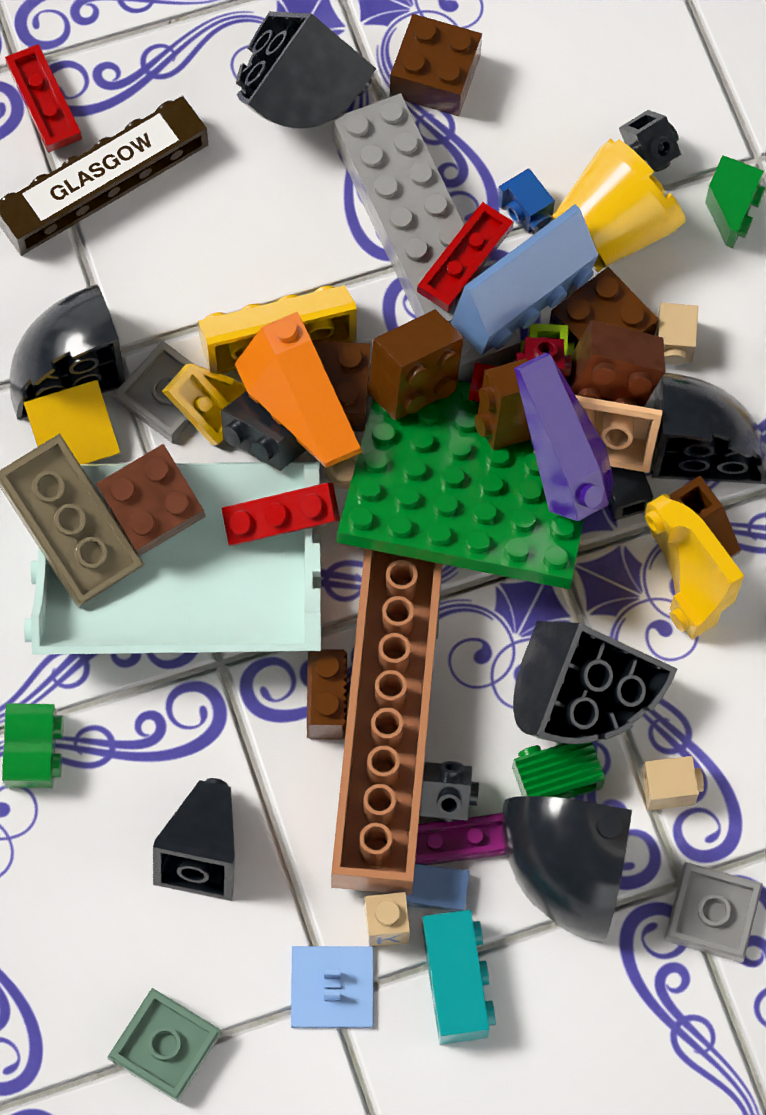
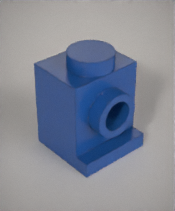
(526, 201)

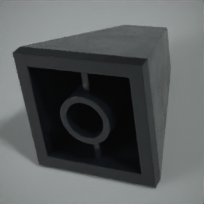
(198, 844)

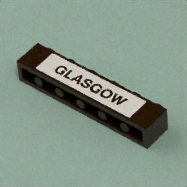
(101, 174)

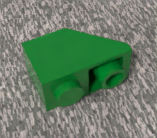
(731, 195)

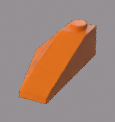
(292, 385)

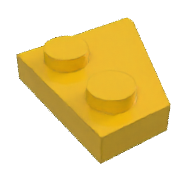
(202, 397)

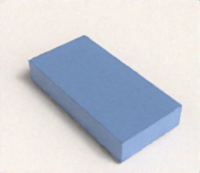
(438, 888)

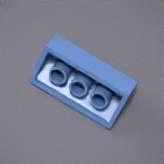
(526, 282)

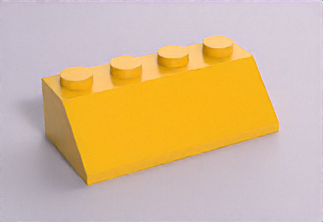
(326, 314)

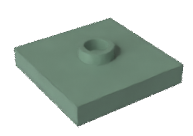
(164, 1045)

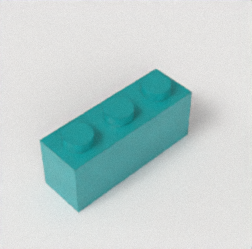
(457, 976)

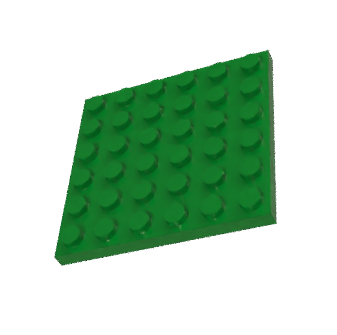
(448, 498)

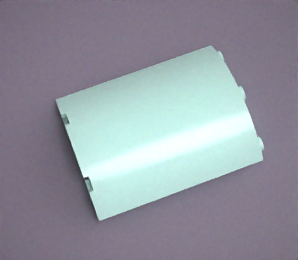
(195, 585)

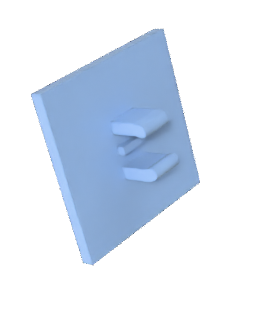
(332, 987)

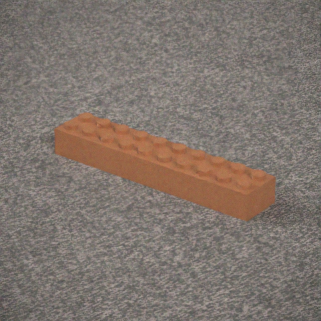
(387, 724)

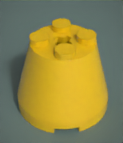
(622, 204)

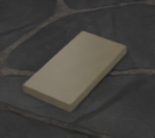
(68, 520)

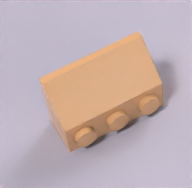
(625, 430)

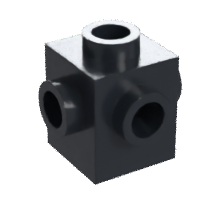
(652, 139)
(448, 791)

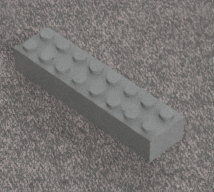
(407, 205)

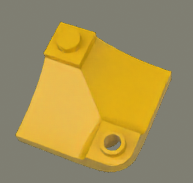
(700, 567)

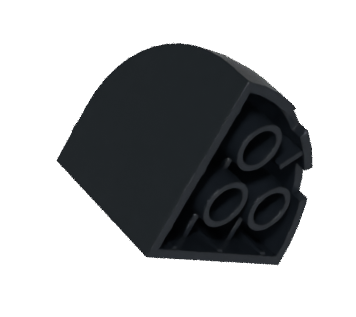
(300, 72)
(67, 348)
(705, 434)
(584, 684)
(568, 858)

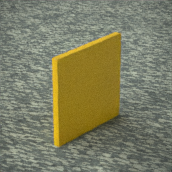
(78, 417)

